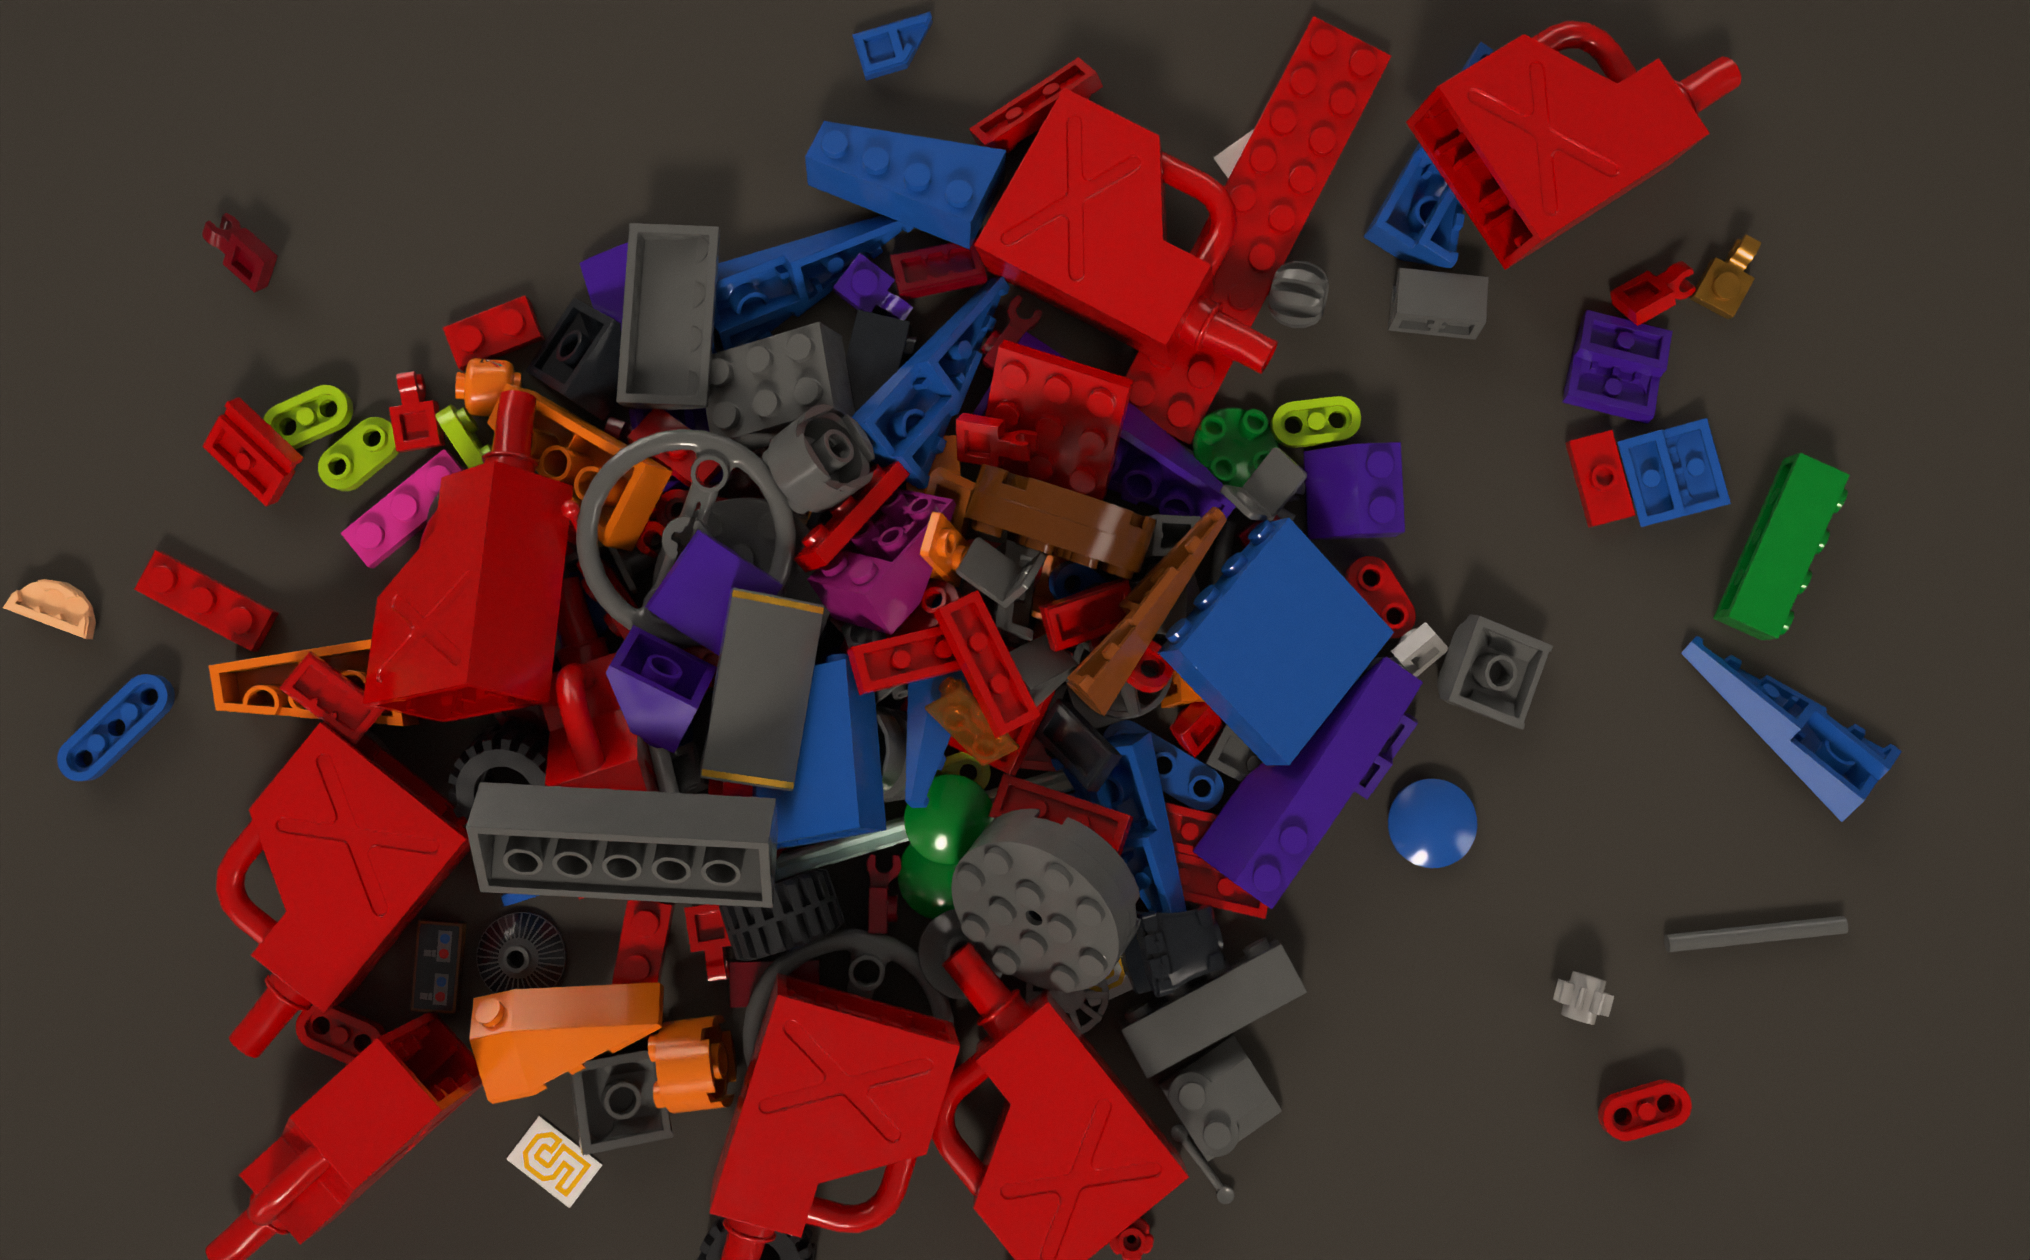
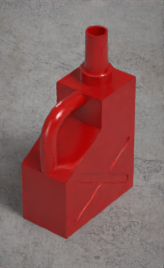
(1548, 142)
(1091, 237)
(479, 601)
(586, 725)
(354, 861)
(825, 1097)
(352, 1134)
(1071, 1143)

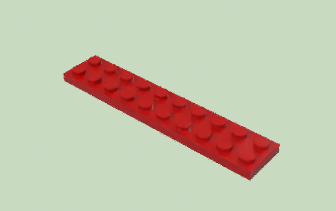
(1273, 196)

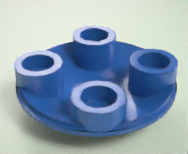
(1432, 823)

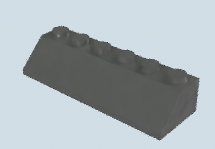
(624, 844)

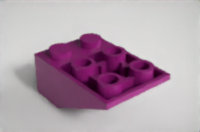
(880, 570)

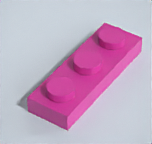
(400, 512)

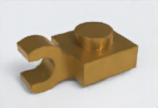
(1726, 283)

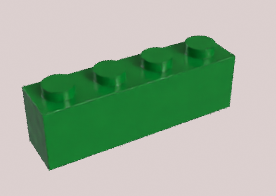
(1782, 547)

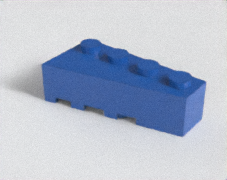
(908, 177)

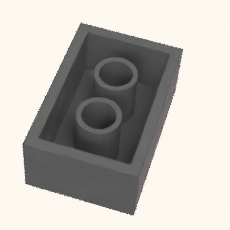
(775, 381)

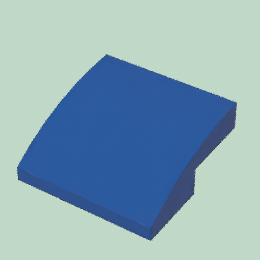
(1673, 472)

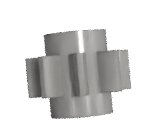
(1583, 998)

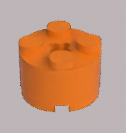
(693, 1064)

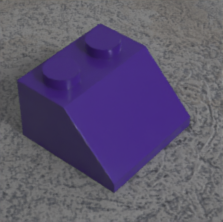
(1354, 491)
(658, 687)

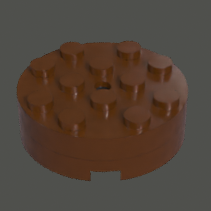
(1060, 521)

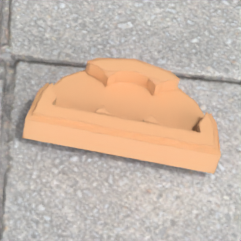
(55, 605)

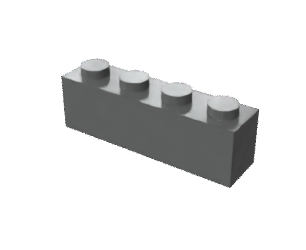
(1211, 1007)

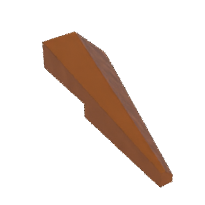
(1147, 605)

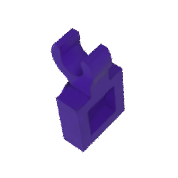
(867, 288)

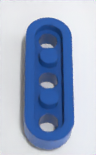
(99, 732)
(1183, 772)

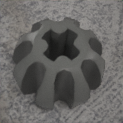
(1298, 294)

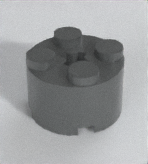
(820, 460)

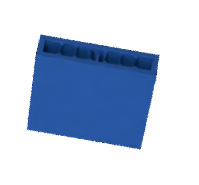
(1275, 641)
(838, 764)

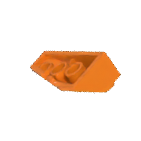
(543, 1032)

